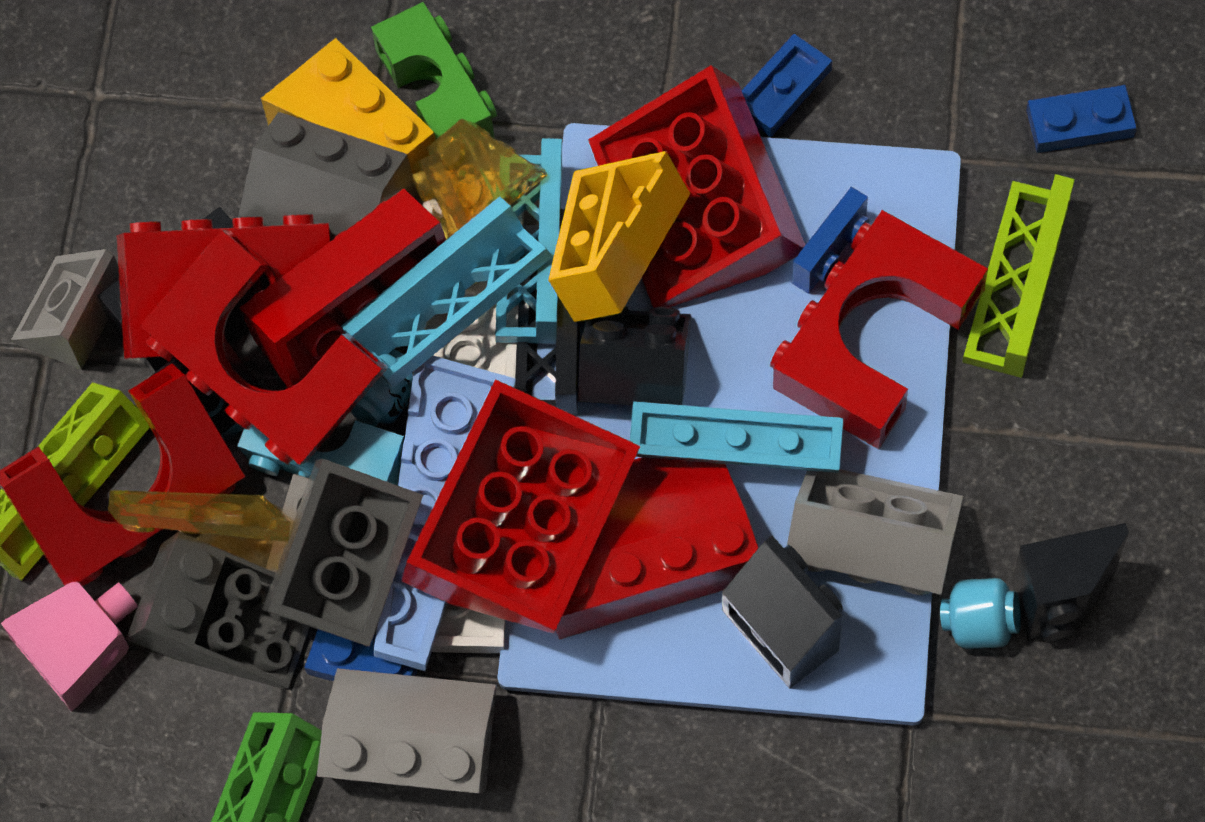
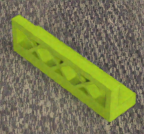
(1037, 275)
(84, 453)

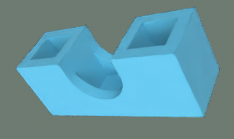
(366, 451)

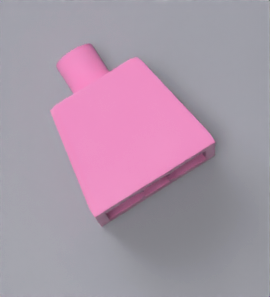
(72, 638)

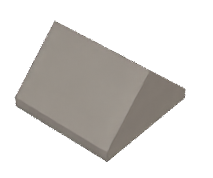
(66, 311)

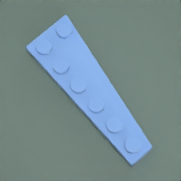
(440, 416)

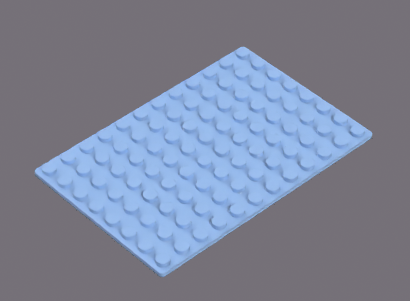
(692, 648)

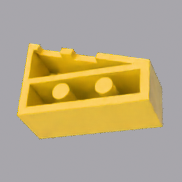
(349, 98)
(613, 231)

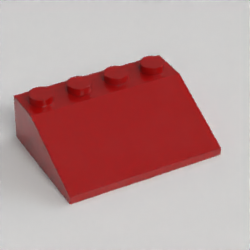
(736, 209)
(520, 510)
(665, 542)

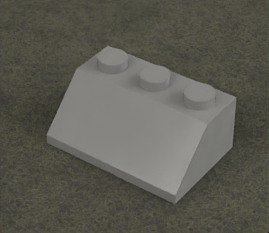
(875, 529)
(407, 731)

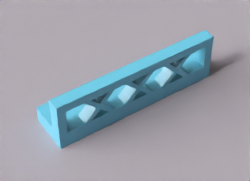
(549, 227)
(439, 287)
(737, 436)

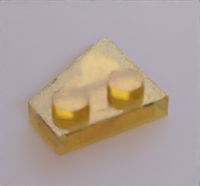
(483, 167)
(435, 186)

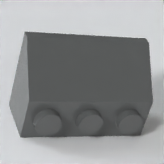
(320, 173)
(342, 552)

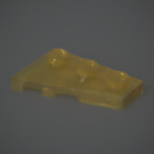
(199, 513)

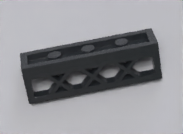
(565, 353)

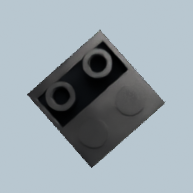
(635, 357)
(784, 612)

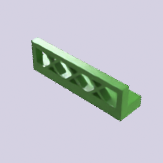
(279, 771)

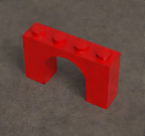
(156, 259)
(886, 263)
(192, 327)
(85, 540)

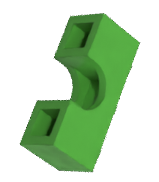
(417, 49)

